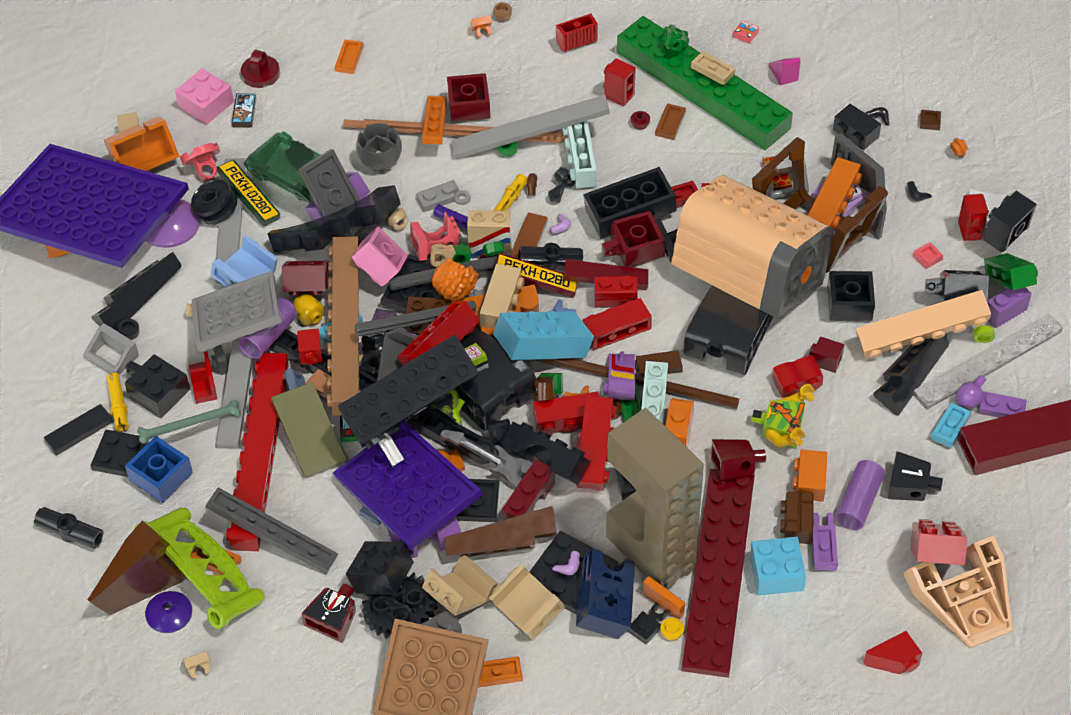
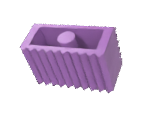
(1008, 305)

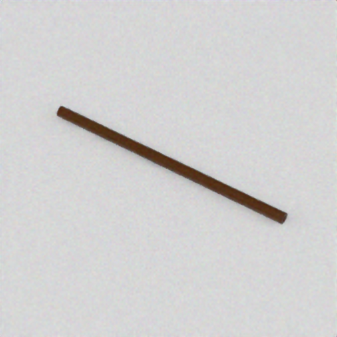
(671, 387)

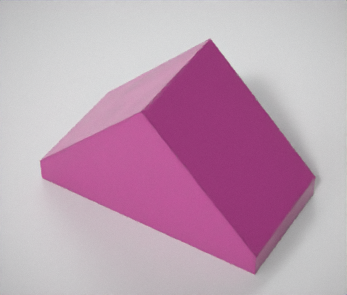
(786, 70)

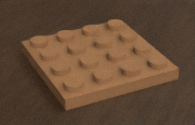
(430, 671)

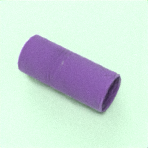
(258, 343)
(860, 495)

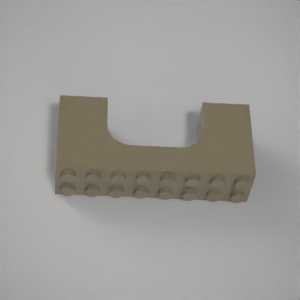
(660, 519)

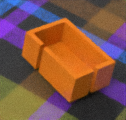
(143, 146)

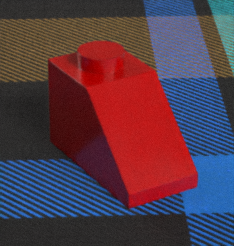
(895, 655)

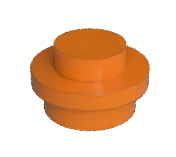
(958, 147)

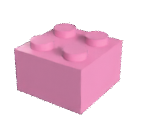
(204, 96)
(379, 256)

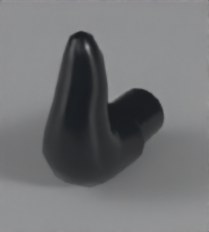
(879, 111)
(915, 194)

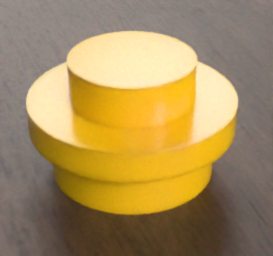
(672, 628)

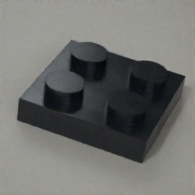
(115, 452)

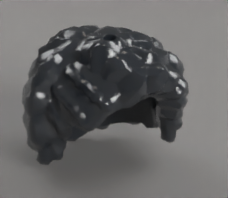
(372, 353)

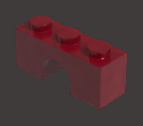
(534, 485)

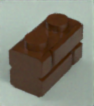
(798, 516)

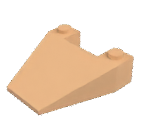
(972, 603)

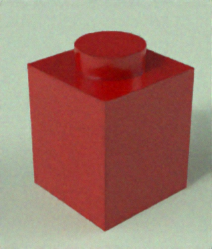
(309, 346)

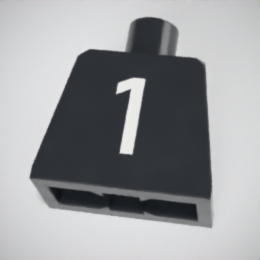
(911, 478)

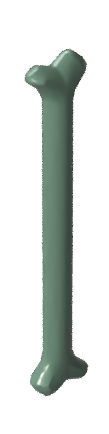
(146, 434)

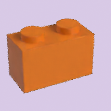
(811, 473)

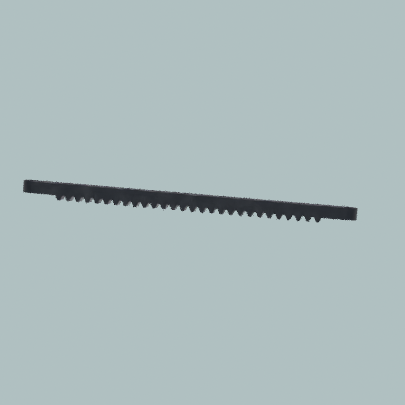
(427, 422)

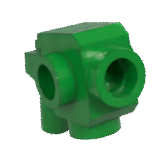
(675, 38)

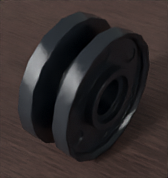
(214, 201)

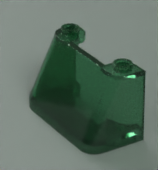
(279, 163)

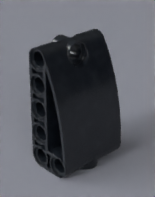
(726, 330)
(498, 382)

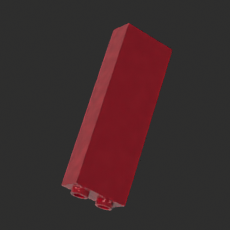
(1017, 438)

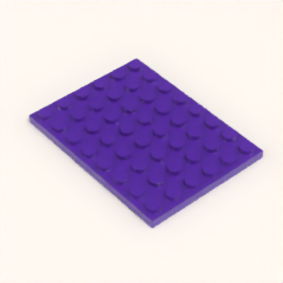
(87, 204)

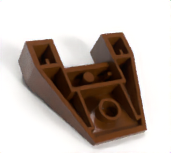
(136, 572)

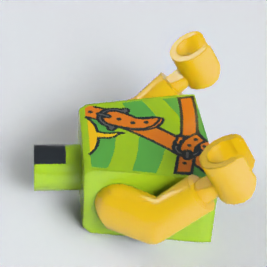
(784, 418)

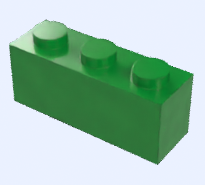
(1011, 271)

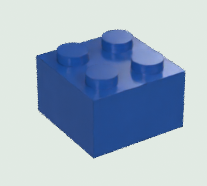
(159, 469)

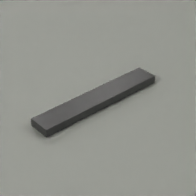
(271, 530)

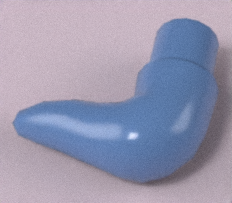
(559, 307)

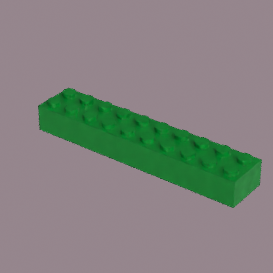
(734, 103)

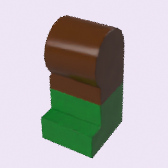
(548, 385)

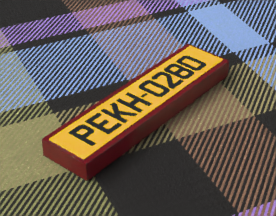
(540, 276)

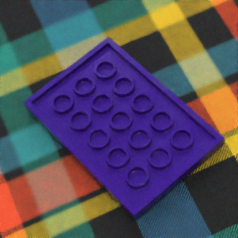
(412, 495)

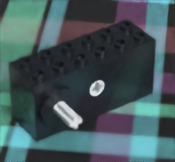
(405, 393)

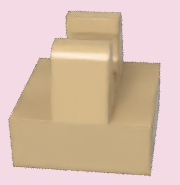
(192, 662)

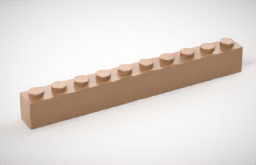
(344, 316)

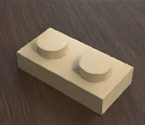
(713, 68)

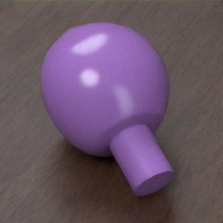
(970, 394)

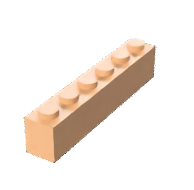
(923, 324)

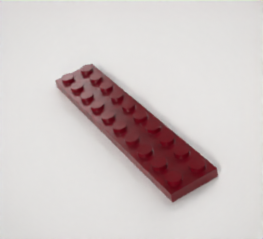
(718, 576)

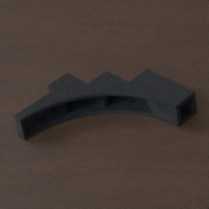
(343, 223)

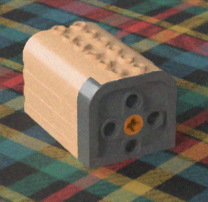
(751, 246)

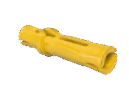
(512, 193)
(119, 409)

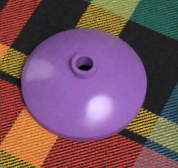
(177, 227)

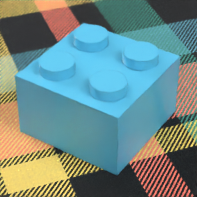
(777, 566)

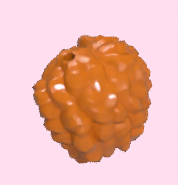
(454, 280)

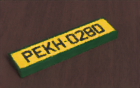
(248, 192)

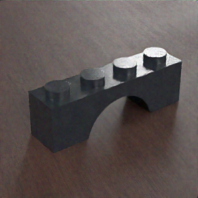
(564, 462)

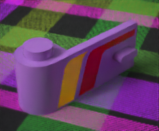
(621, 377)

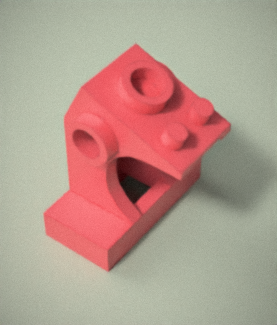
(423, 241)

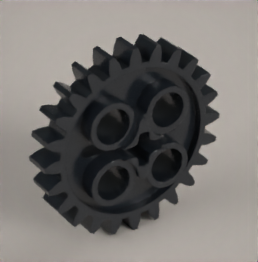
(408, 604)

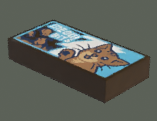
(244, 110)

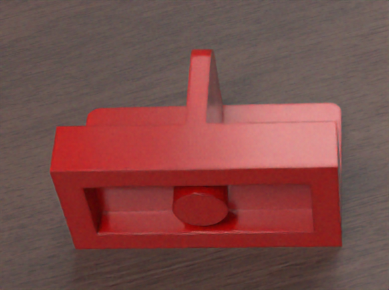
(203, 380)

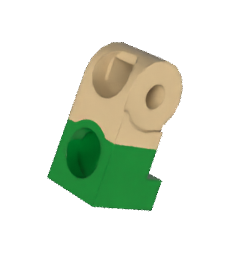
(458, 253)

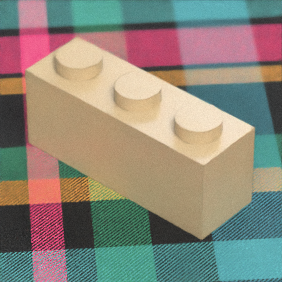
(501, 294)

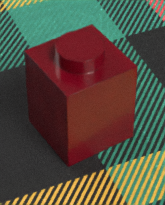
(827, 353)

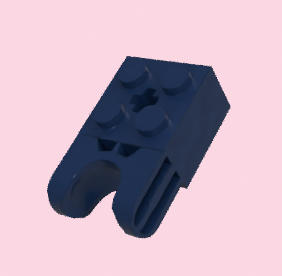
(605, 596)

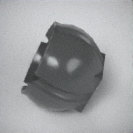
(375, 138)

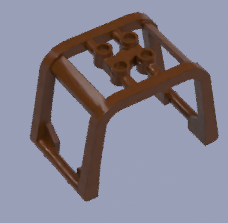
(847, 225)

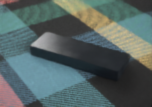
(78, 429)

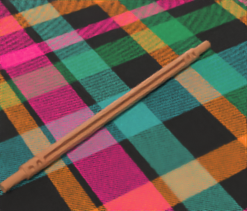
(449, 129)

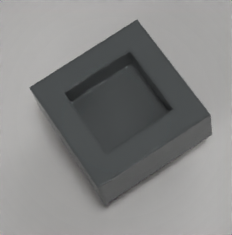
(219, 360)

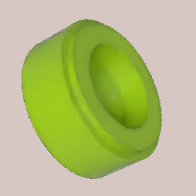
(983, 334)

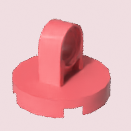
(202, 157)

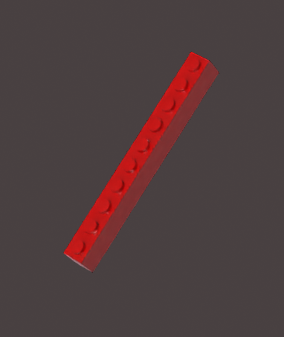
(259, 445)

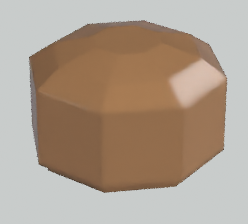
(502, 11)

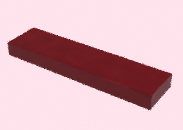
(586, 271)

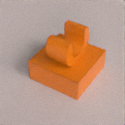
(481, 23)

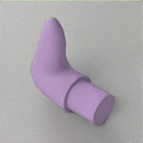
(564, 225)
(572, 566)

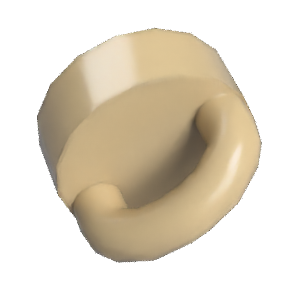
(395, 217)

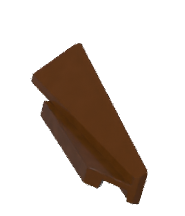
(503, 536)

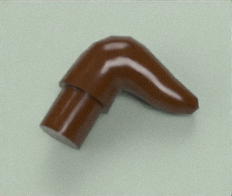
(532, 183)

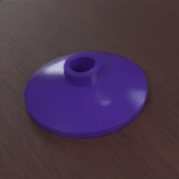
(172, 619)

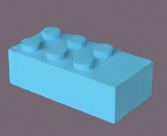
(543, 335)

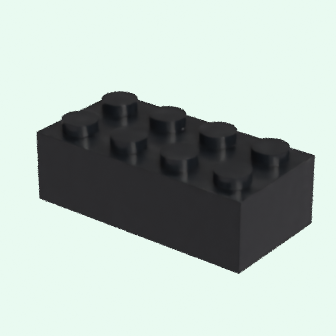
(630, 197)

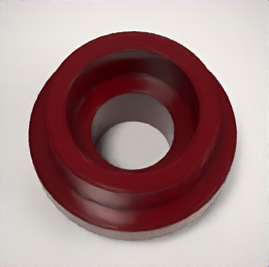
(640, 120)

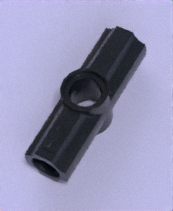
(550, 255)
(78, 531)

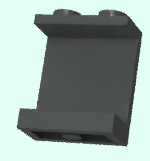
(394, 343)

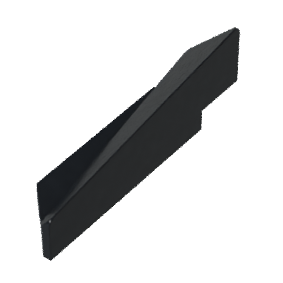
(135, 292)
(909, 373)

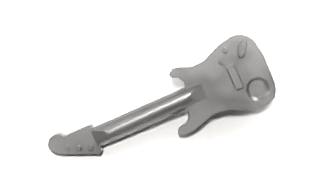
(507, 466)

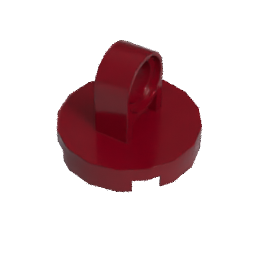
(260, 69)

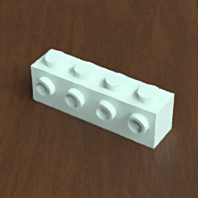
(580, 155)

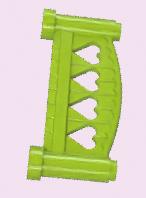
(225, 604)

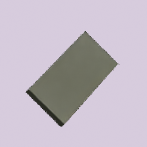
(308, 430)

